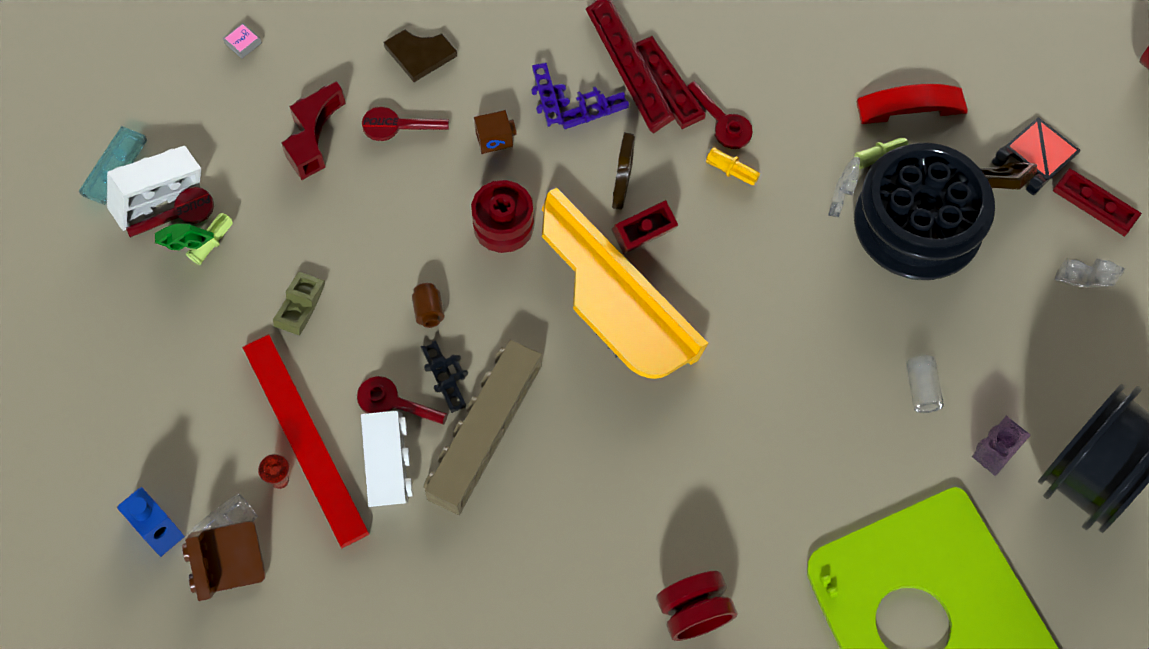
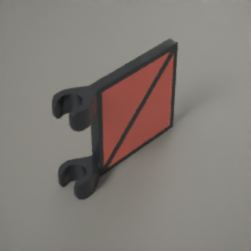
(1041, 146)

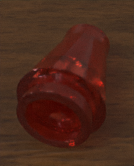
(274, 470)

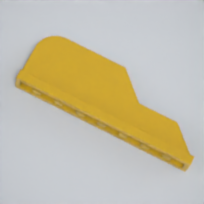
(617, 297)

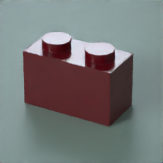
(644, 227)

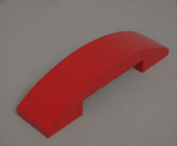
(911, 99)

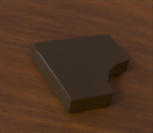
(419, 55)
(624, 171)
(1011, 175)

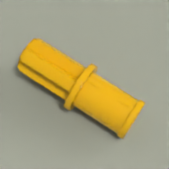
(732, 166)

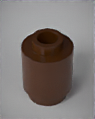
(427, 305)

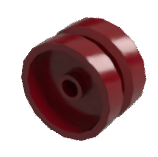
(502, 216)
(696, 605)

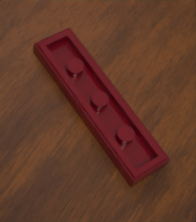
(675, 91)

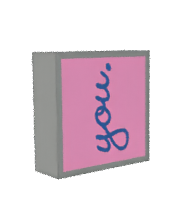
(242, 40)

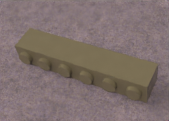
(483, 427)

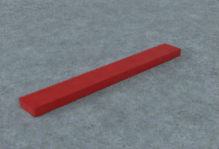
(306, 442)

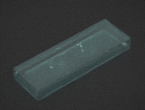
(120, 152)

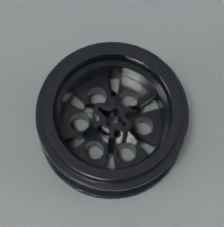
(916, 173)
(1105, 461)

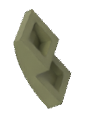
(299, 303)

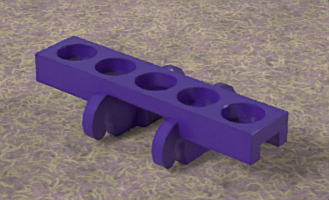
(549, 89)
(601, 102)

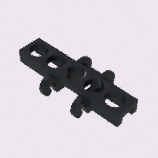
(439, 361)

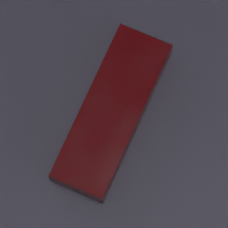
(1097, 202)

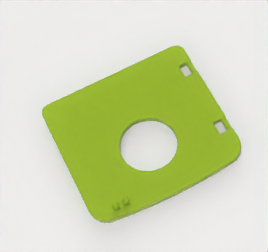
(932, 548)

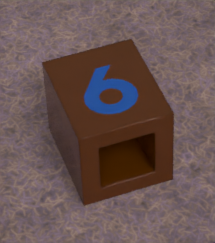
(494, 131)

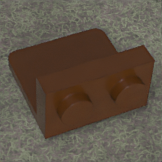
(223, 558)

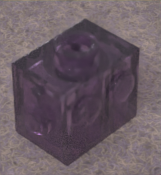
(1000, 445)

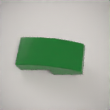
(182, 235)

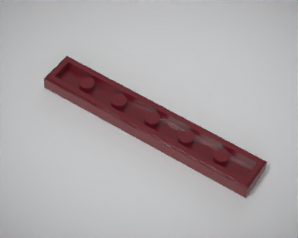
(630, 64)

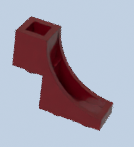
(310, 116)

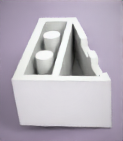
(149, 182)
(386, 458)

